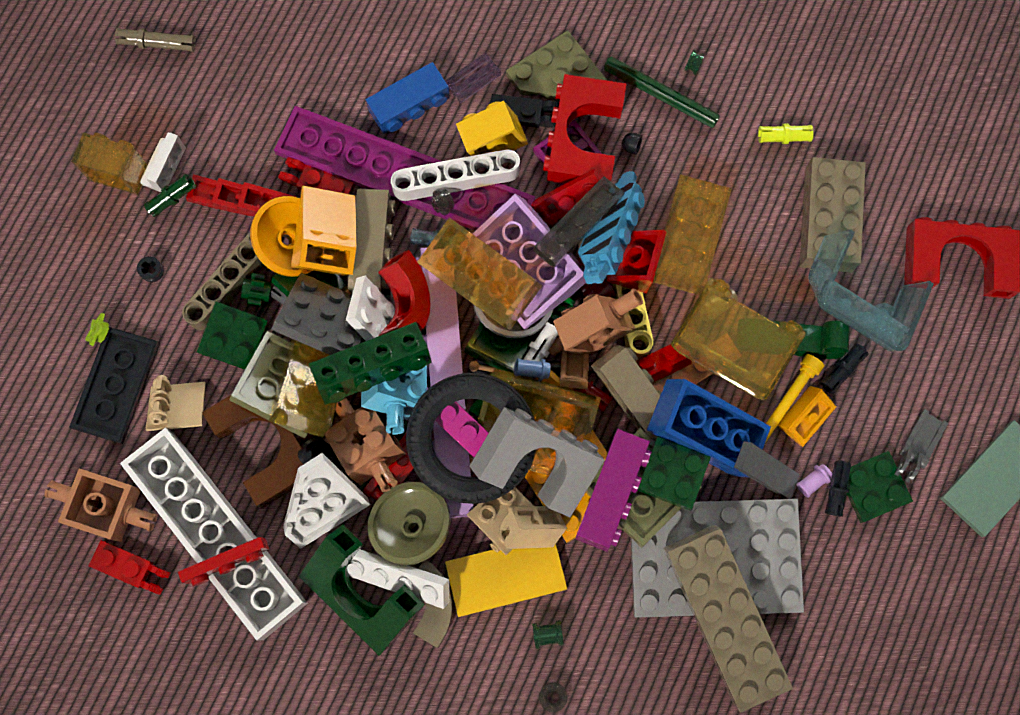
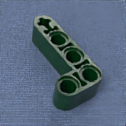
(824, 341)

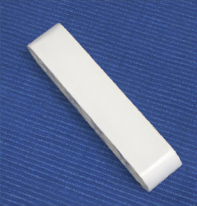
(466, 166)

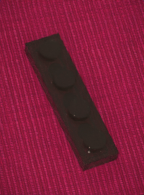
(578, 222)

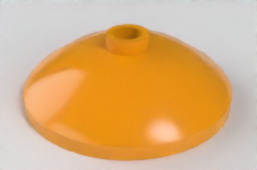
(269, 225)

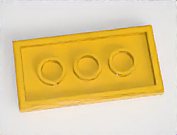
(499, 579)

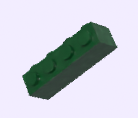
(370, 363)

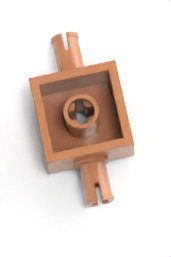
(595, 323)
(364, 445)
(82, 503)

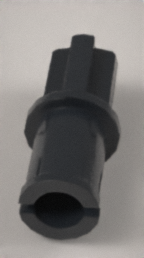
(838, 488)

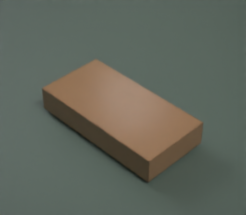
(574, 370)

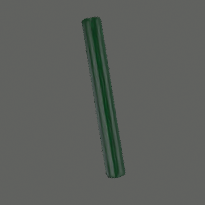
(661, 92)

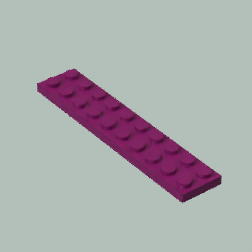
(373, 160)

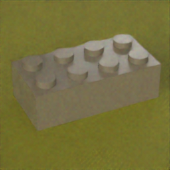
(832, 205)

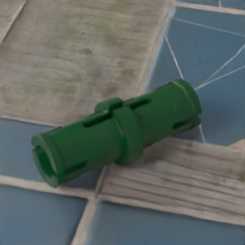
(170, 195)

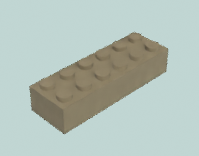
(728, 618)

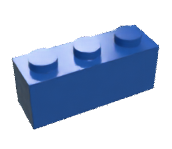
(408, 98)

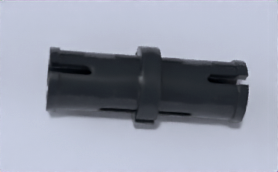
(844, 368)

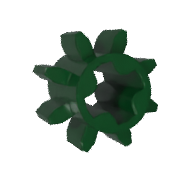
(255, 289)

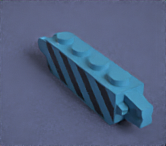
(606, 243)

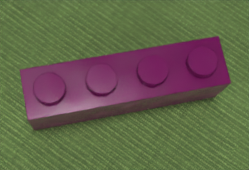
(612, 491)

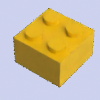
(491, 130)

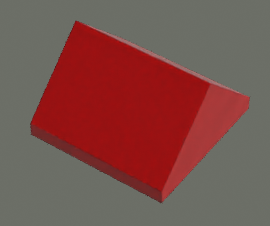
(640, 260)

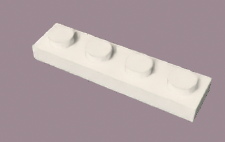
(391, 576)

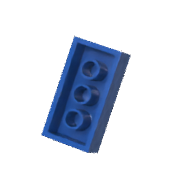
(705, 424)

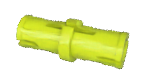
(785, 133)

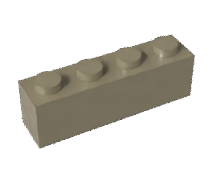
(372, 236)
(629, 385)

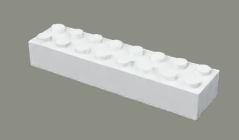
(210, 526)

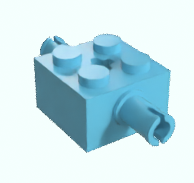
(396, 398)

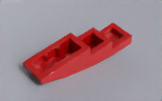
(231, 196)

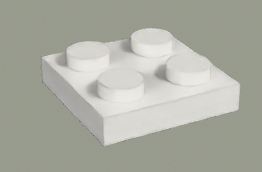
(369, 309)

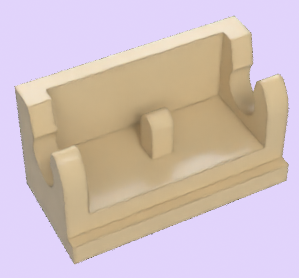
(532, 527)

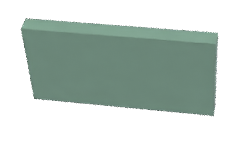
(989, 484)

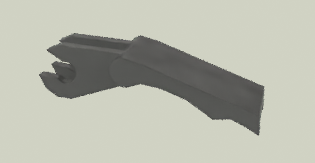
(920, 444)

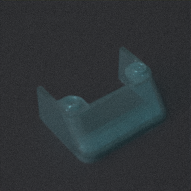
(883, 324)

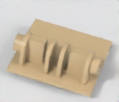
(175, 405)
(490, 515)

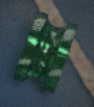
(694, 62)

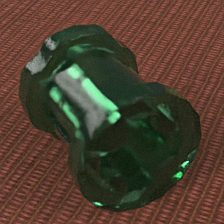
(547, 634)

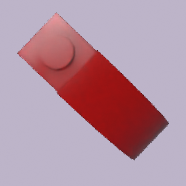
(409, 291)

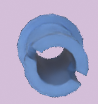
(529, 368)

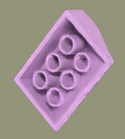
(513, 234)

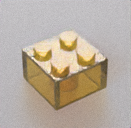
(110, 162)

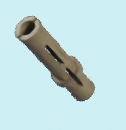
(154, 39)

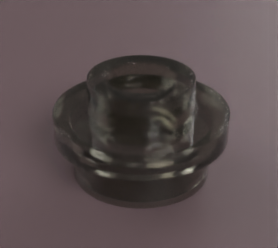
(442, 201)
(561, 702)

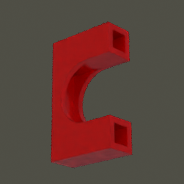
(578, 98)
(995, 245)

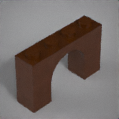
(277, 478)

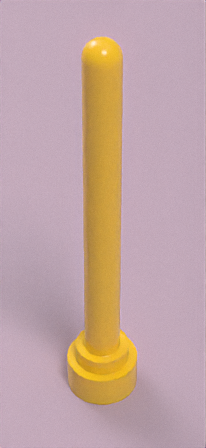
(809, 368)

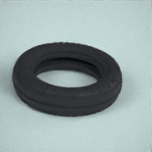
(419, 436)

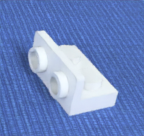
(163, 162)

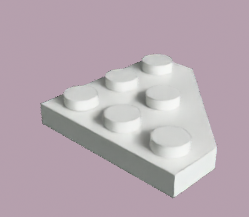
(320, 501)

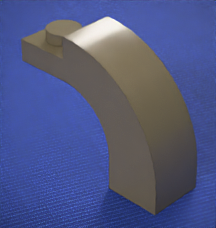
(435, 621)

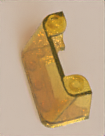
(737, 340)

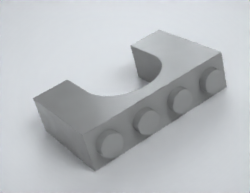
(517, 435)

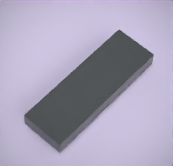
(766, 470)

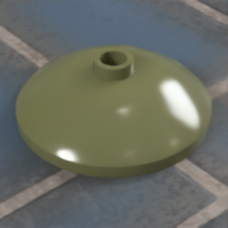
(398, 513)

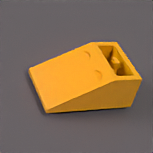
(325, 232)

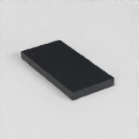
(114, 385)

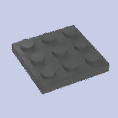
(317, 316)

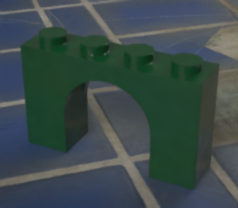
(330, 580)

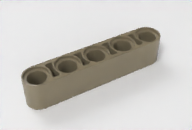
(219, 282)

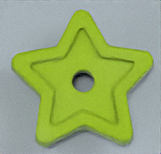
(97, 330)

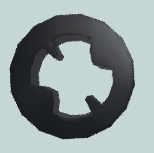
(152, 261)

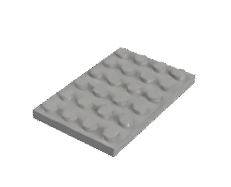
(762, 541)

